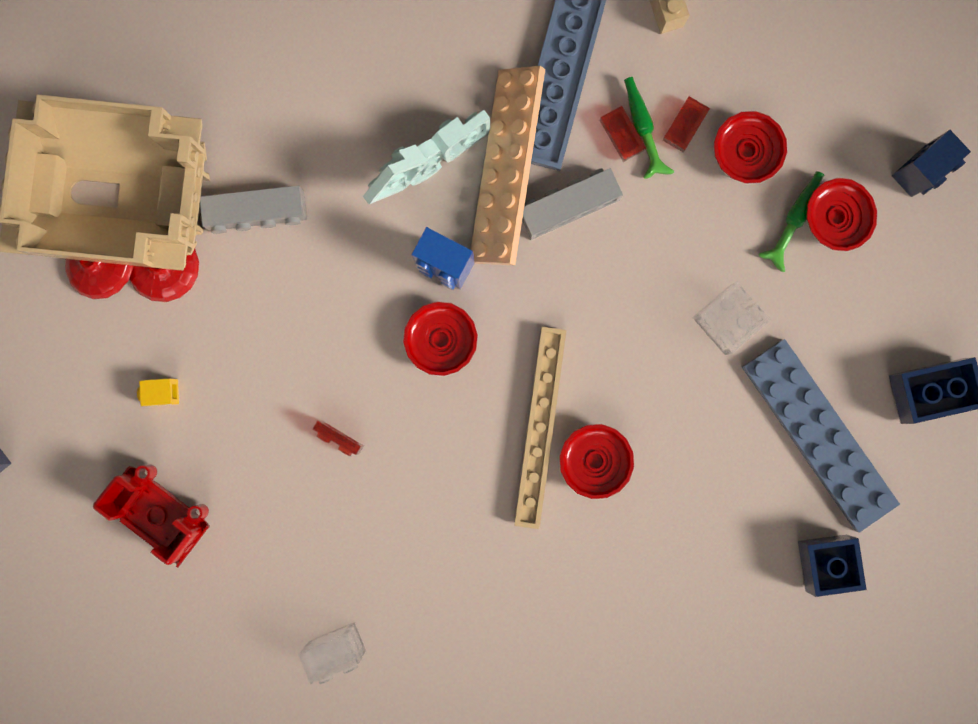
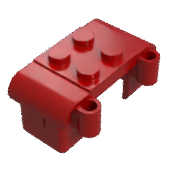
(153, 513)

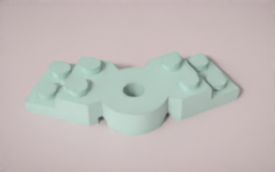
(420, 162)

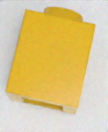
(158, 392)

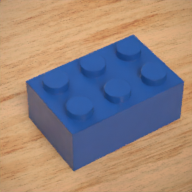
(443, 259)

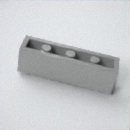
(571, 202)
(253, 208)

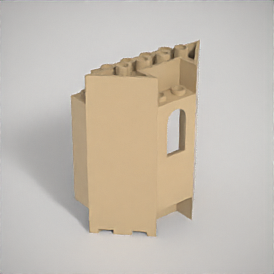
(131, 145)

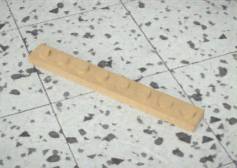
(540, 428)

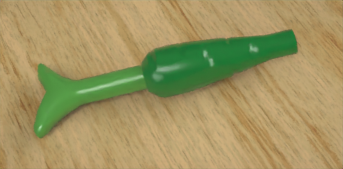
(644, 126)
(795, 219)

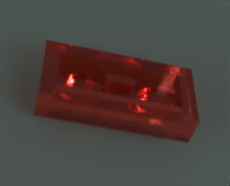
(686, 124)
(622, 133)
(328, 433)

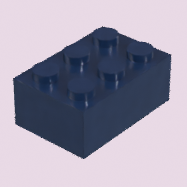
(936, 390)

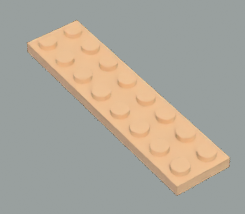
(507, 165)

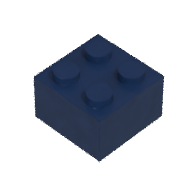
(932, 164)
(832, 565)

